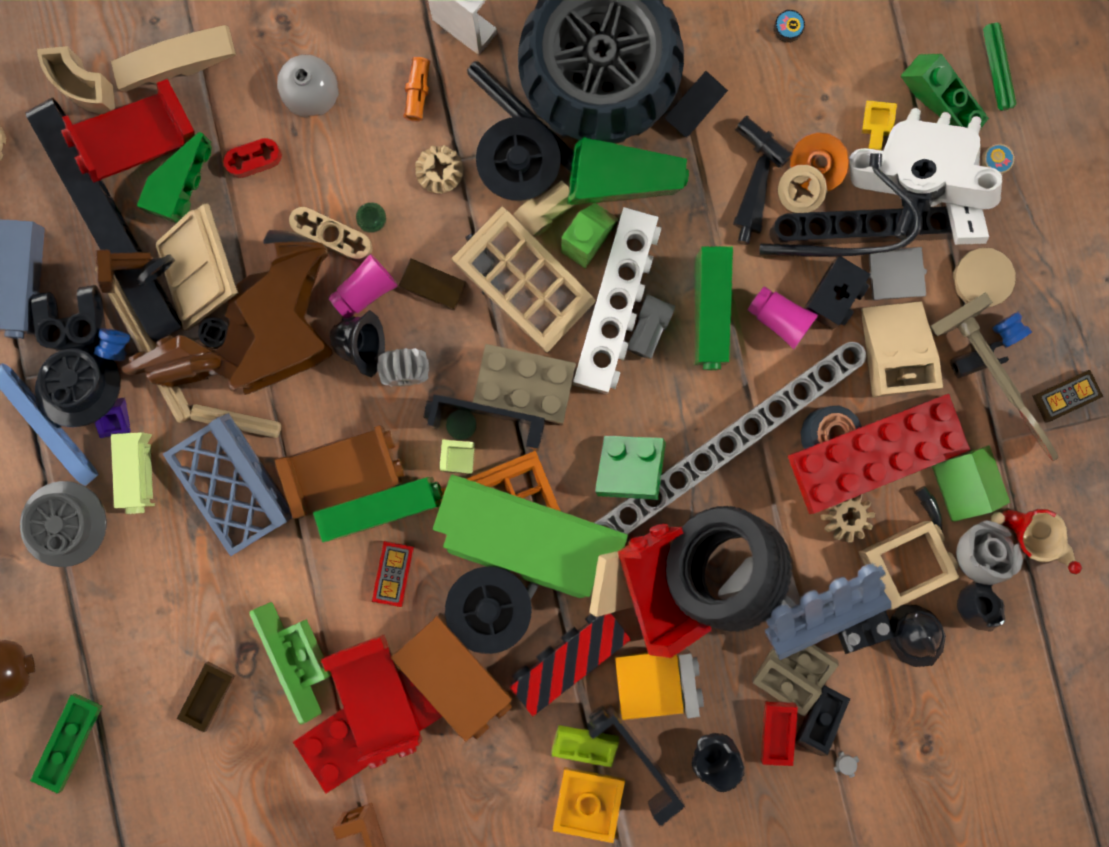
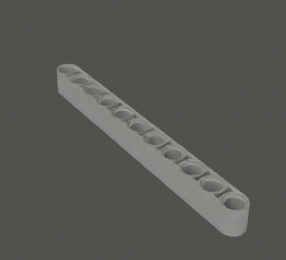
(760, 414)

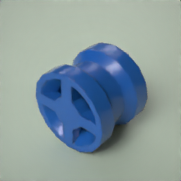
(1012, 329)
(112, 344)

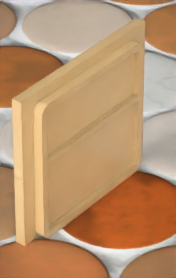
(200, 274)

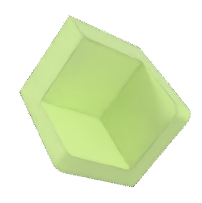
(457, 456)

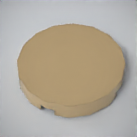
(984, 272)

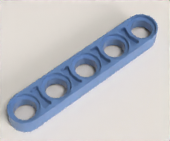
(48, 431)

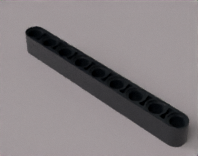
(103, 221)

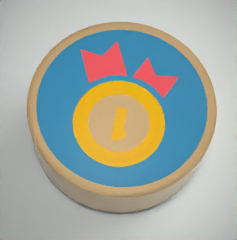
(998, 157)

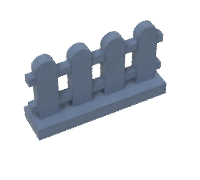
(827, 613)

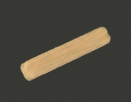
(244, 422)

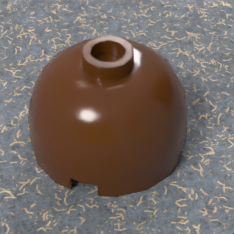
(14, 669)

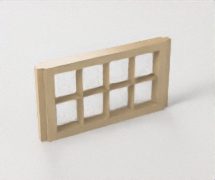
(523, 279)

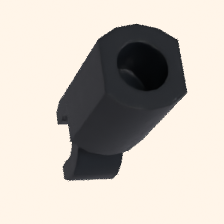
(972, 362)

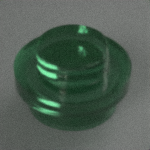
(371, 217)
(461, 424)

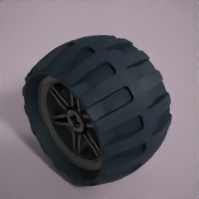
(584, 107)

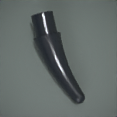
(930, 504)

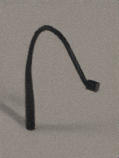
(820, 251)

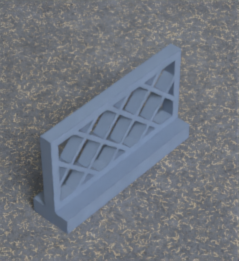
(247, 466)

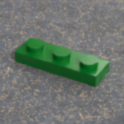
(66, 743)

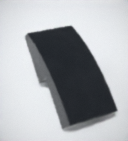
(696, 104)

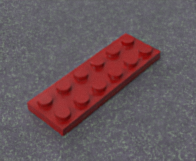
(878, 453)
(331, 746)

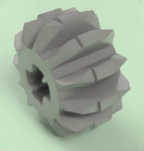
(403, 367)

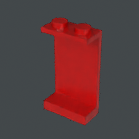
(129, 134)
(661, 620)
(374, 701)

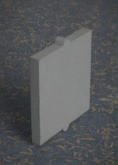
(897, 274)

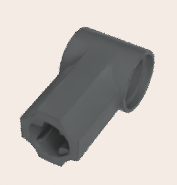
(652, 321)

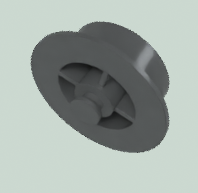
(63, 524)

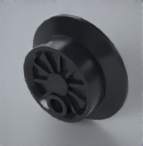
(518, 158)
(77, 387)
(488, 610)

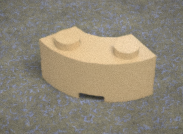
(68, 75)

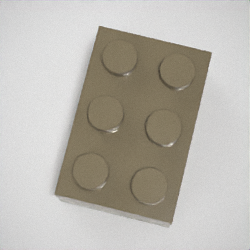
(524, 383)

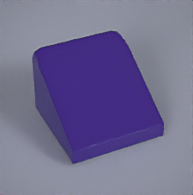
(115, 421)

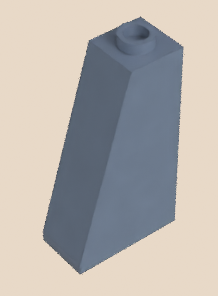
(19, 275)

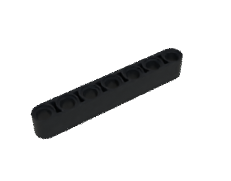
(860, 227)

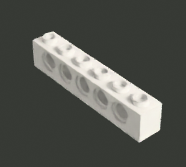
(631, 226)

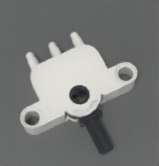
(931, 166)

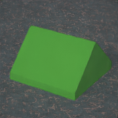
(971, 484)

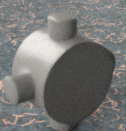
(846, 764)

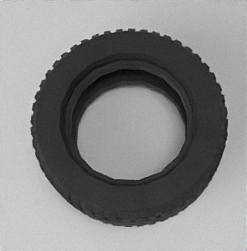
(766, 583)

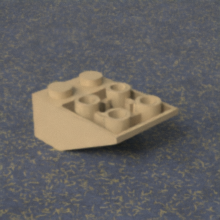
(900, 350)

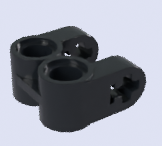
(47, 320)

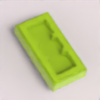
(579, 746)

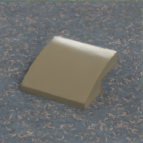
(796, 677)

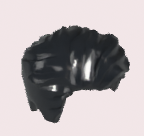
(981, 607)
(718, 762)

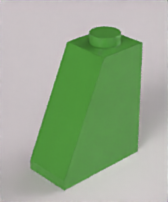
(587, 234)

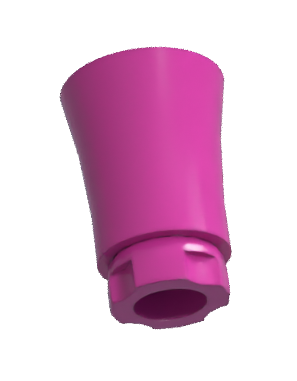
(362, 287)
(782, 316)

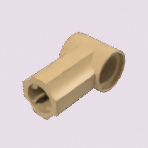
(540, 213)

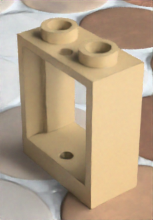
(935, 538)

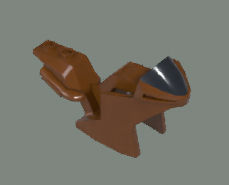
(265, 329)

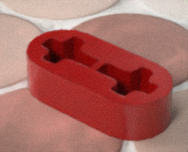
(250, 151)

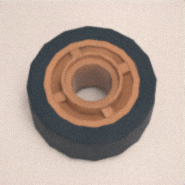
(819, 422)

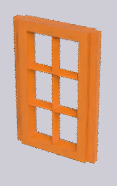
(515, 468)

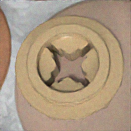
(451, 175)
(788, 191)

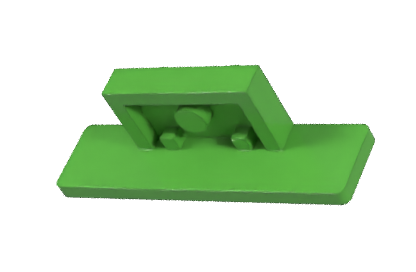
(294, 658)

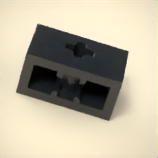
(843, 276)

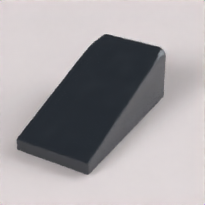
(822, 722)

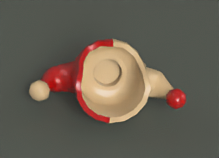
(1040, 535)

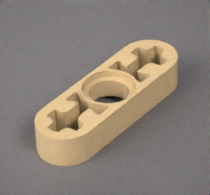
(314, 217)

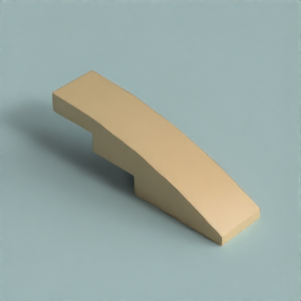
(173, 57)

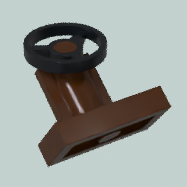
(108, 262)

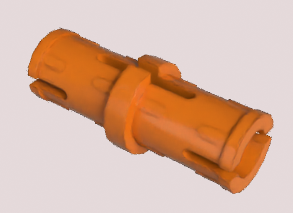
(417, 89)

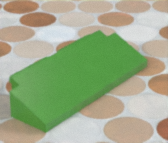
(523, 537)

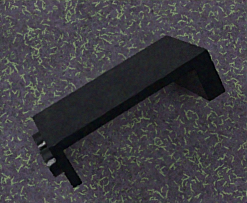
(434, 410)
(666, 802)

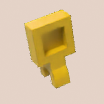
(878, 122)

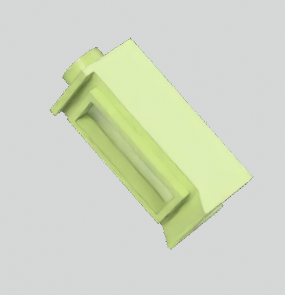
(132, 471)

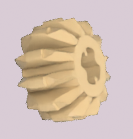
(854, 525)

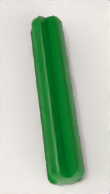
(999, 66)

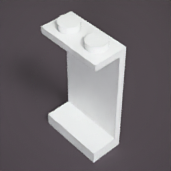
(463, 22)

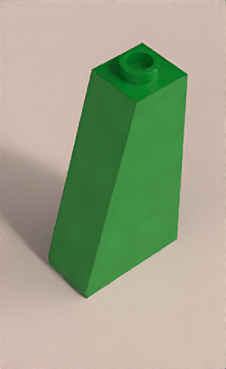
(621, 172)
(713, 306)
(378, 509)

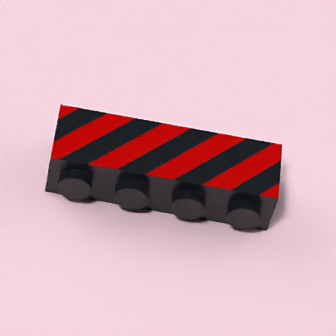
(568, 662)

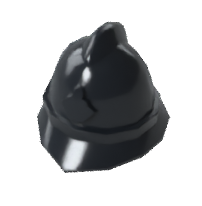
(359, 341)
(918, 636)

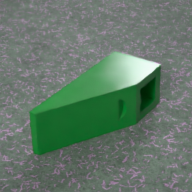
(942, 90)
(171, 185)

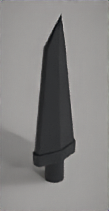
(752, 206)

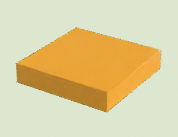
(648, 686)
(588, 805)

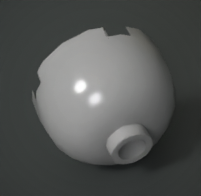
(307, 85)
(988, 554)

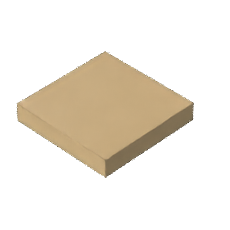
(610, 586)

